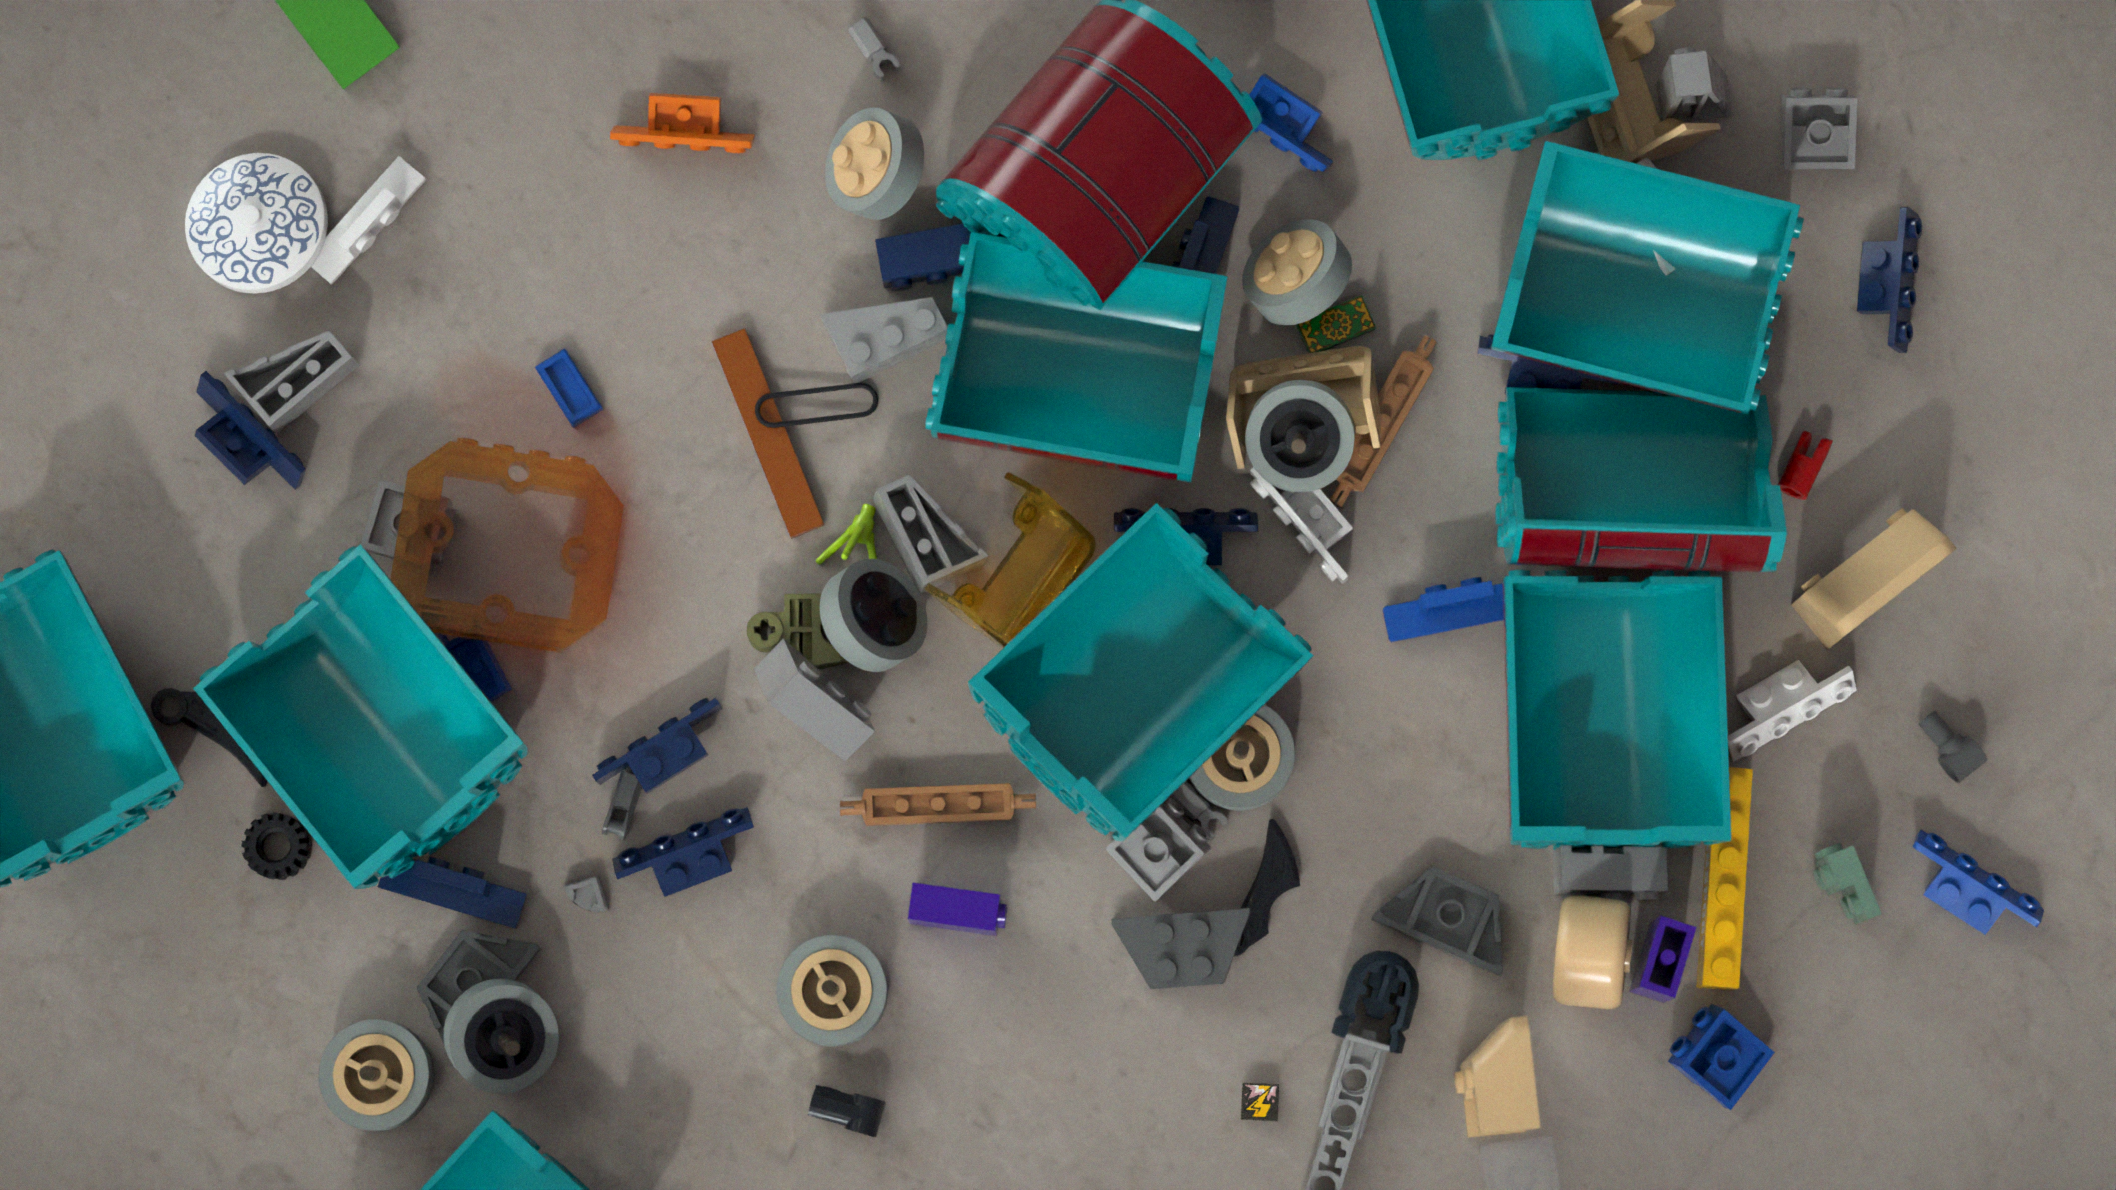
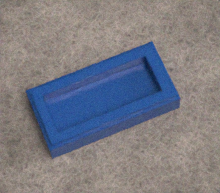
(569, 388)

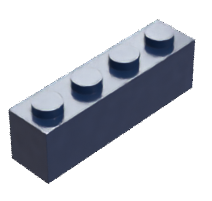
(922, 256)

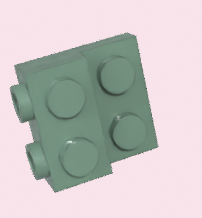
(1842, 871)

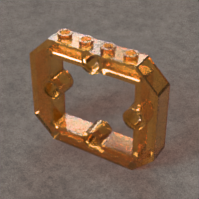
(545, 474)

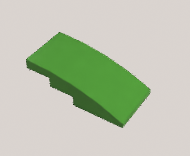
(341, 34)

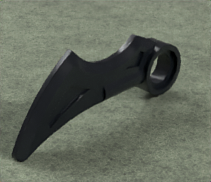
(200, 718)
(1275, 876)

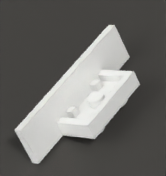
(367, 218)
(1314, 519)
(1783, 703)

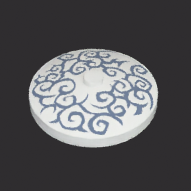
(256, 223)

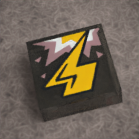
(1259, 1102)

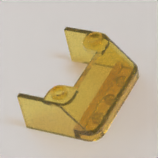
(1032, 573)

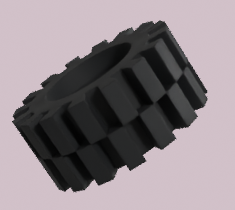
(292, 861)

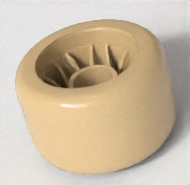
(1592, 952)

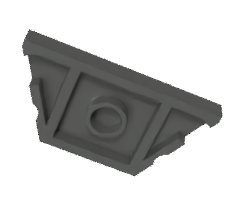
(1448, 917)
(1183, 946)
(467, 962)

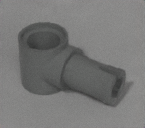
(1957, 754)

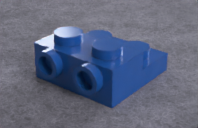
(1720, 1055)

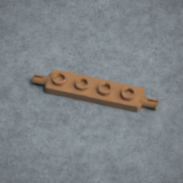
(1395, 403)
(938, 804)

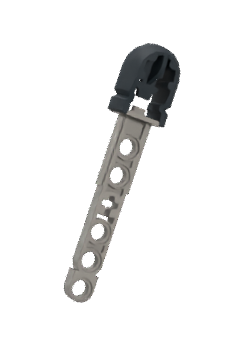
(1363, 1051)

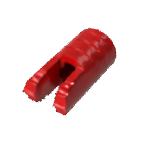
(1802, 470)

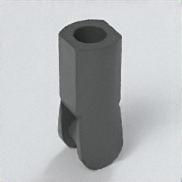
(624, 799)

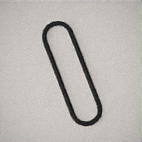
(818, 419)

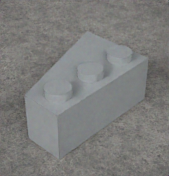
(294, 379)

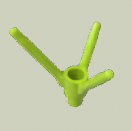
(858, 532)

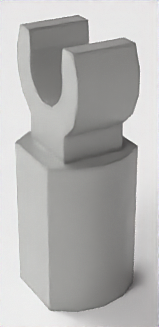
(872, 46)
(1196, 807)

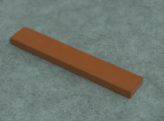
(770, 444)

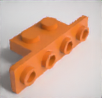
(684, 121)

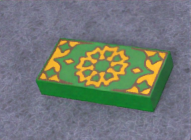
(1336, 325)

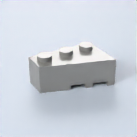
(1693, 87)
(883, 334)
(925, 536)
(813, 700)
(1611, 872)

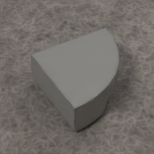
(587, 894)

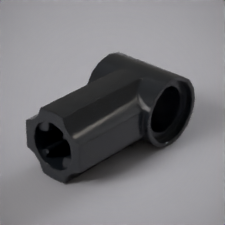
(854, 1112)

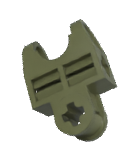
(787, 626)

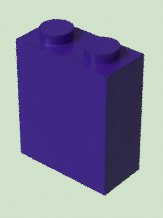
(956, 909)
(1662, 959)

